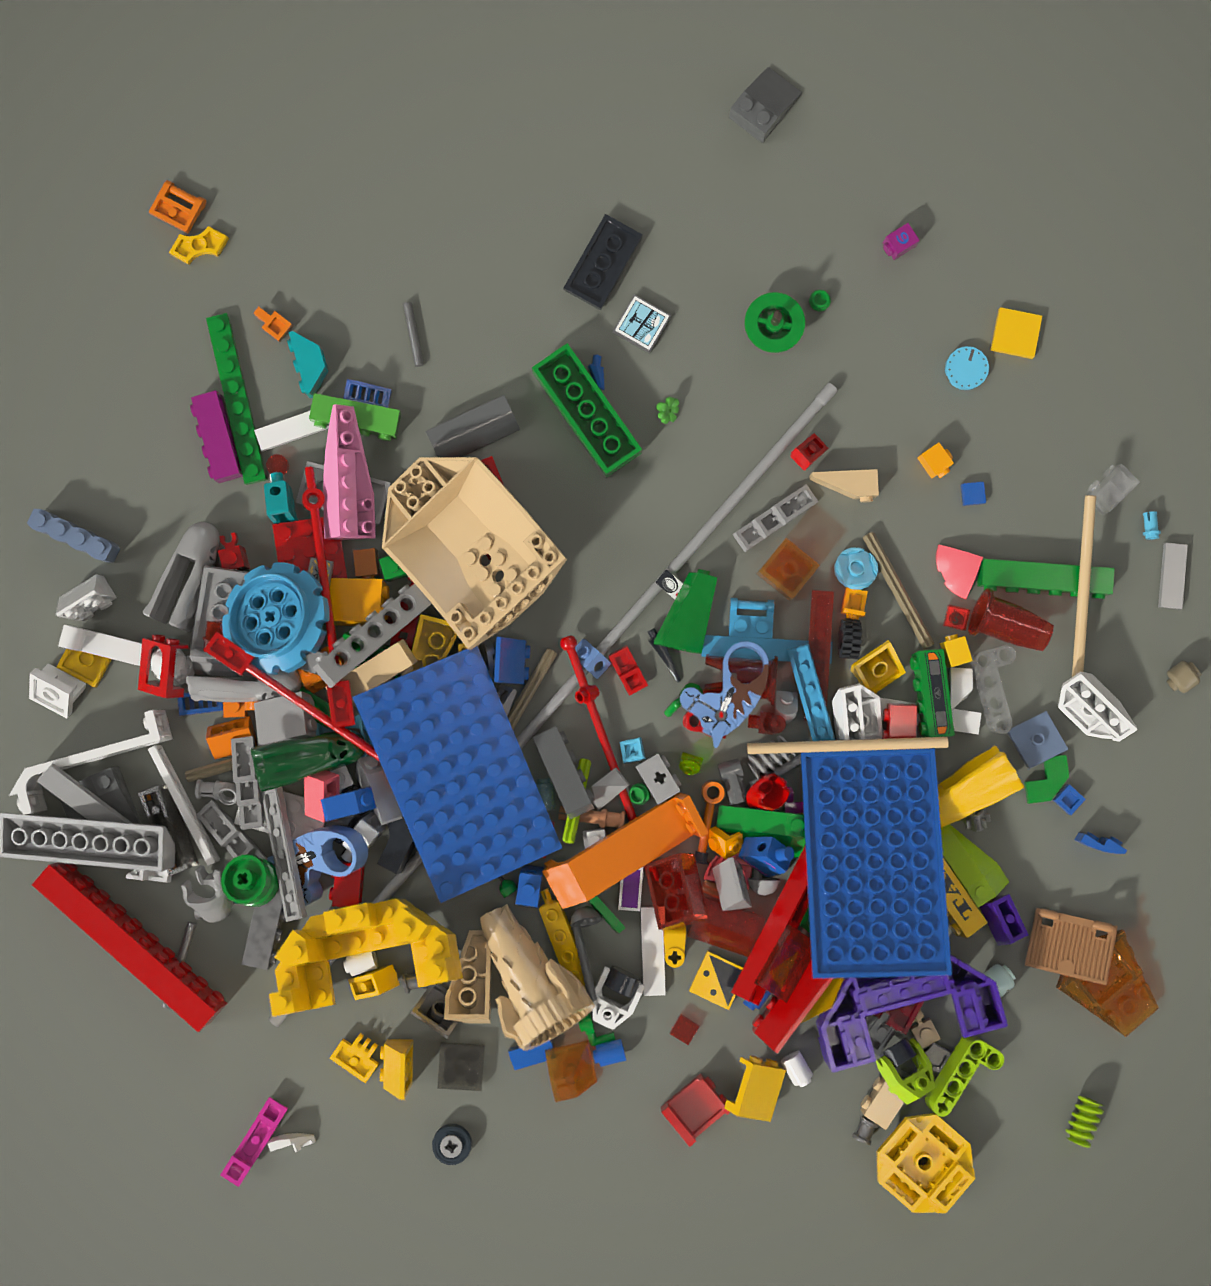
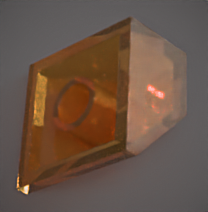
(570, 1070)

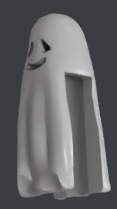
(200, 547)
(232, 690)

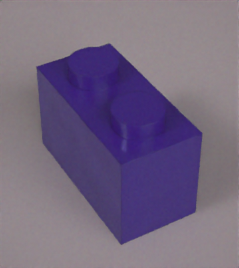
(1004, 920)

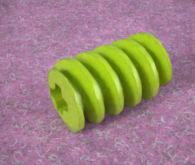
(1084, 1121)

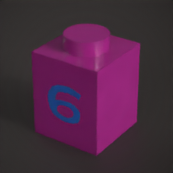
(900, 241)

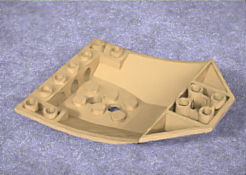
(441, 525)

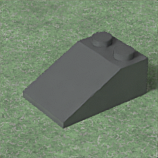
(764, 104)

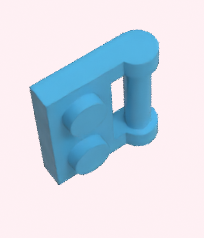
(751, 625)

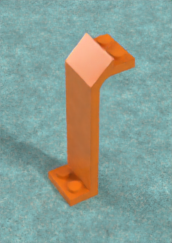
(624, 851)

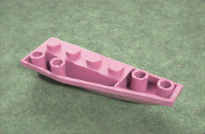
(346, 480)

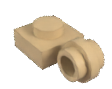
(924, 1031)

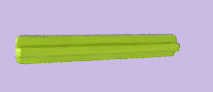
(572, 824)

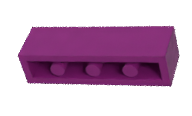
(216, 436)

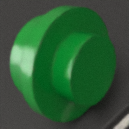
(819, 300)
(639, 794)

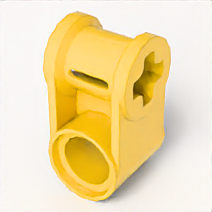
(674, 941)

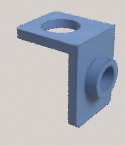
(590, 656)

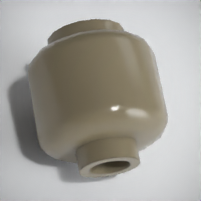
(1183, 676)

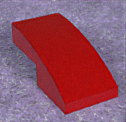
(628, 670)

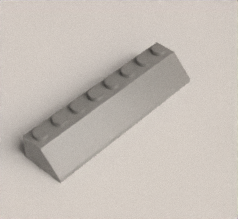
(86, 842)

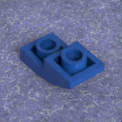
(1108, 845)

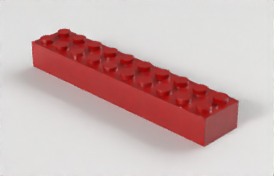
(130, 944)

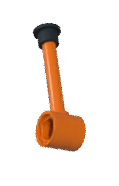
(701, 855)

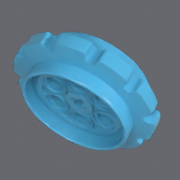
(276, 617)

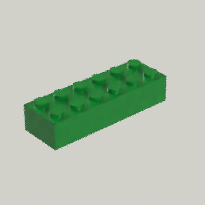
(586, 410)

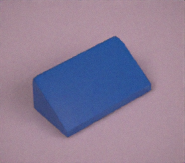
(531, 1057)

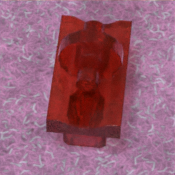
(767, 723)

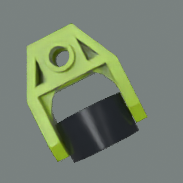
(916, 1084)

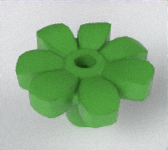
(668, 410)

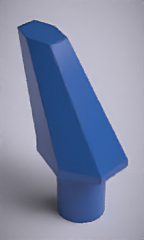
(597, 371)

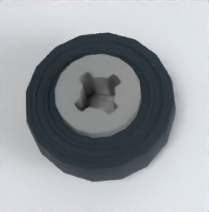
(451, 1135)

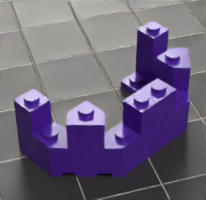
(844, 1030)

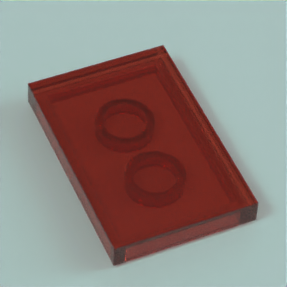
(785, 964)

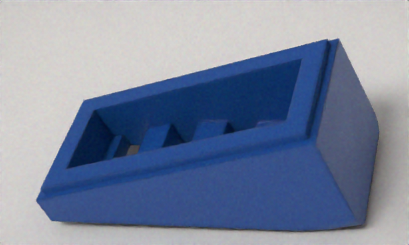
(368, 387)
(183, 712)

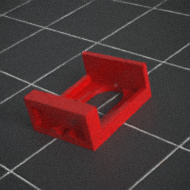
(164, 687)

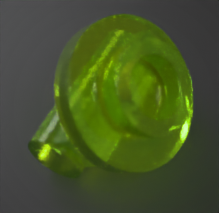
(690, 763)

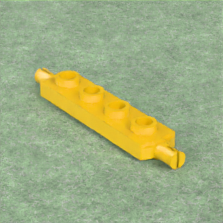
(560, 935)

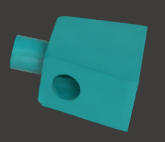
(279, 500)

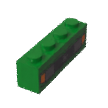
(932, 693)

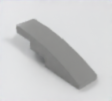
(775, 518)
(247, 787)
(226, 832)

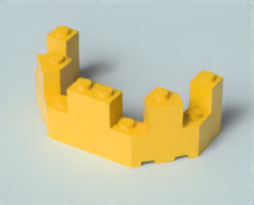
(304, 958)

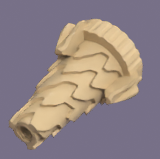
(541, 993)

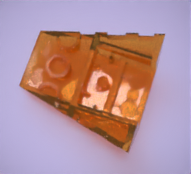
(1125, 998)

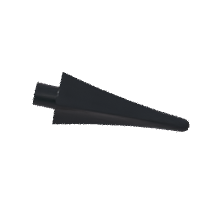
(664, 654)

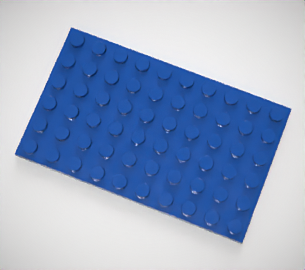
(457, 773)
(875, 864)

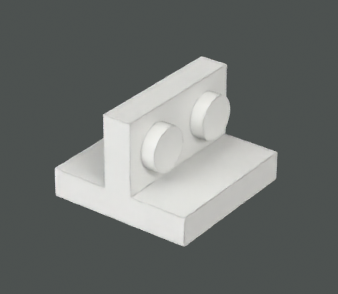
(55, 689)

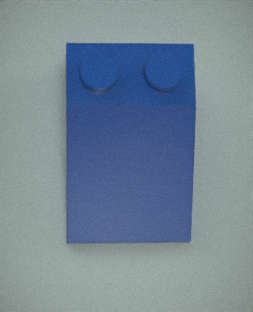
(511, 661)

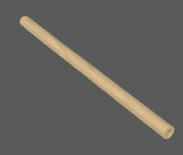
(1084, 584)
(847, 745)

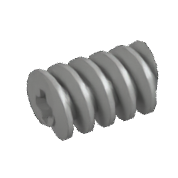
(766, 761)

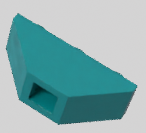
(309, 362)

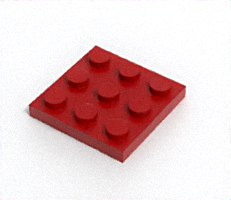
(296, 546)

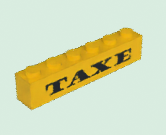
(961, 909)

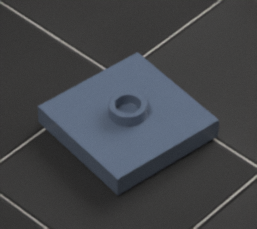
(1037, 740)

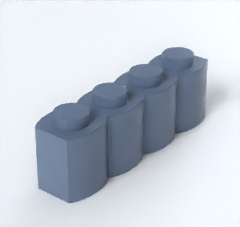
(73, 535)

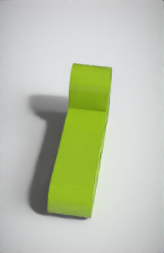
(943, 1104)

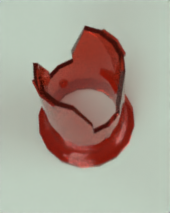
(1009, 622)
(747, 671)

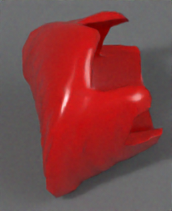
(768, 792)

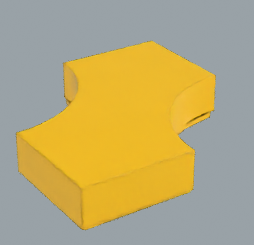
(190, 247)

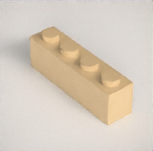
(381, 669)

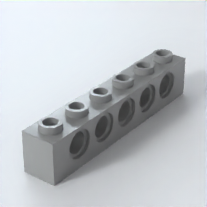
(333, 673)

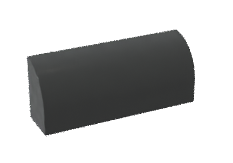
(473, 429)

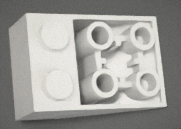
(86, 599)

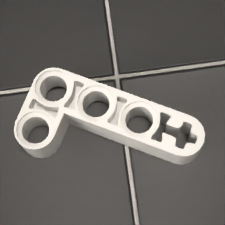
(101, 644)

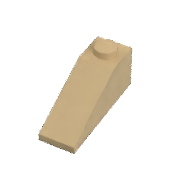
(852, 483)

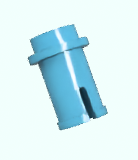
(1151, 526)

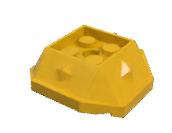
(940, 1180)

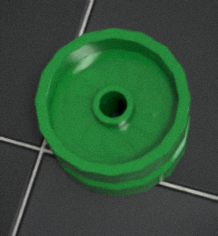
(250, 881)

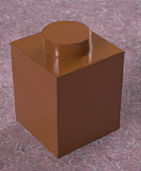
(366, 563)

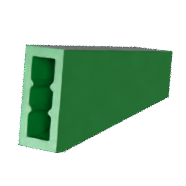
(689, 614)

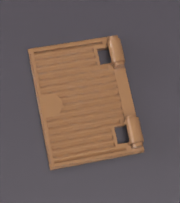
(1071, 946)

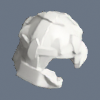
(182, 666)

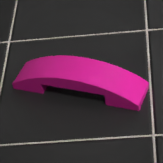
(254, 1142)

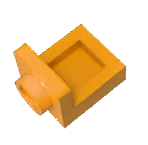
(854, 603)
(723, 843)

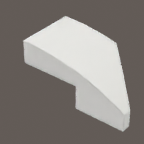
(960, 685)
(149, 875)

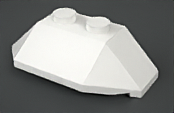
(1094, 708)
(857, 714)

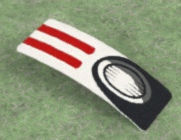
(669, 583)

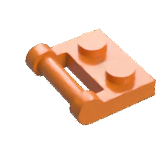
(173, 212)

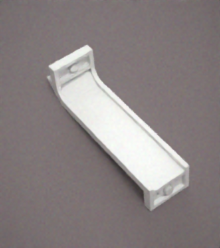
(30, 792)

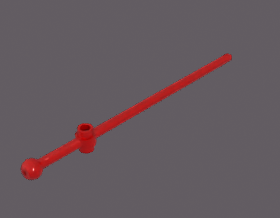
(587, 695)

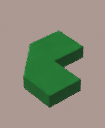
(1056, 775)

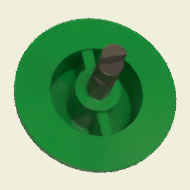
(774, 322)

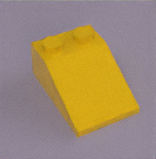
(398, 1066)

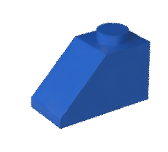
(348, 803)

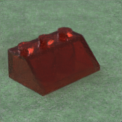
(728, 929)

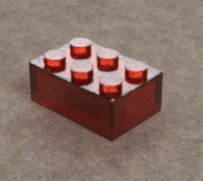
(676, 891)

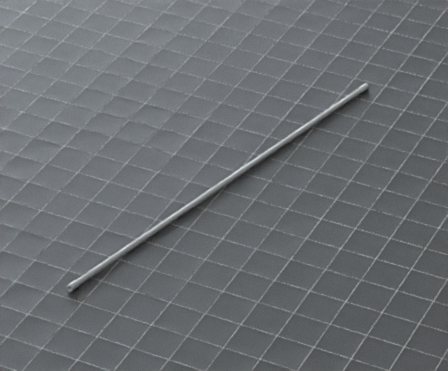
(821, 400)

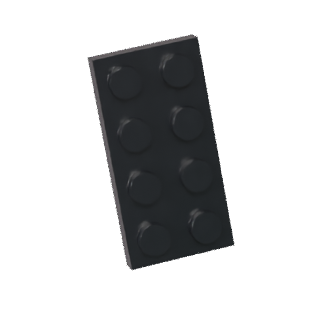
(603, 262)

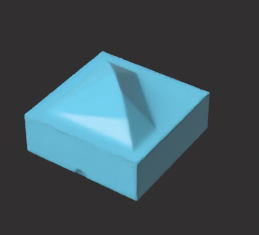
(632, 750)

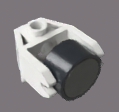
(622, 983)

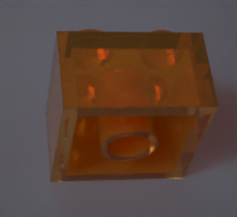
(788, 569)

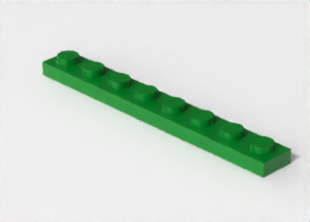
(236, 398)

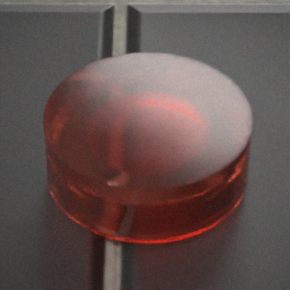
(277, 463)

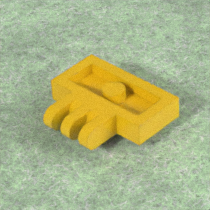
(356, 1057)

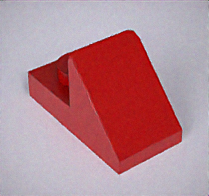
(808, 451)

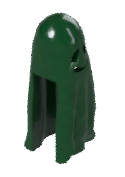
(296, 759)

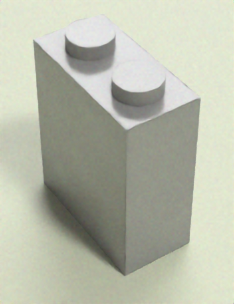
(283, 720)

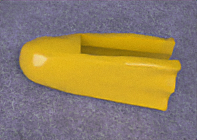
(977, 785)

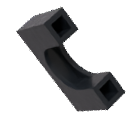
(399, 844)

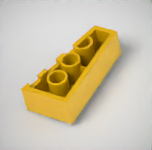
(432, 641)

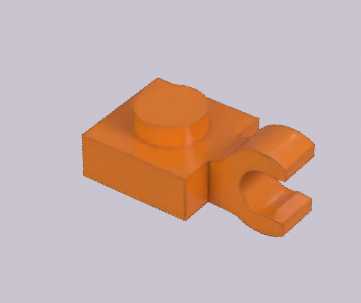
(274, 325)
(237, 709)

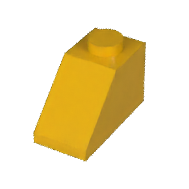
(374, 982)

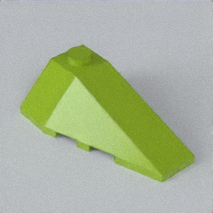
(972, 867)

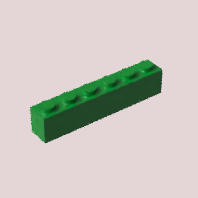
(1042, 577)

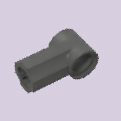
(731, 775)

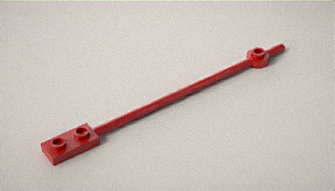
(240, 661)
(340, 694)

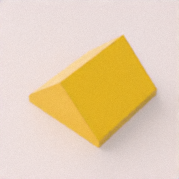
(878, 668)

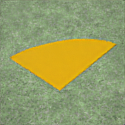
(826, 999)

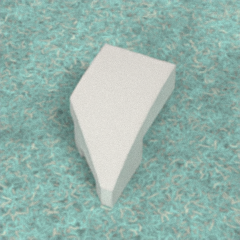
(297, 1139)

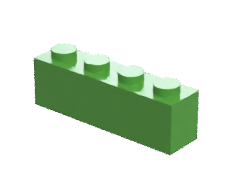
(370, 418)

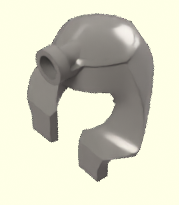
(209, 909)

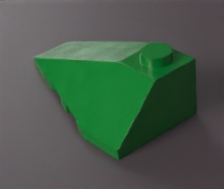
(783, 826)

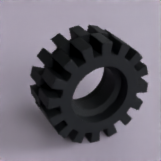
(849, 639)

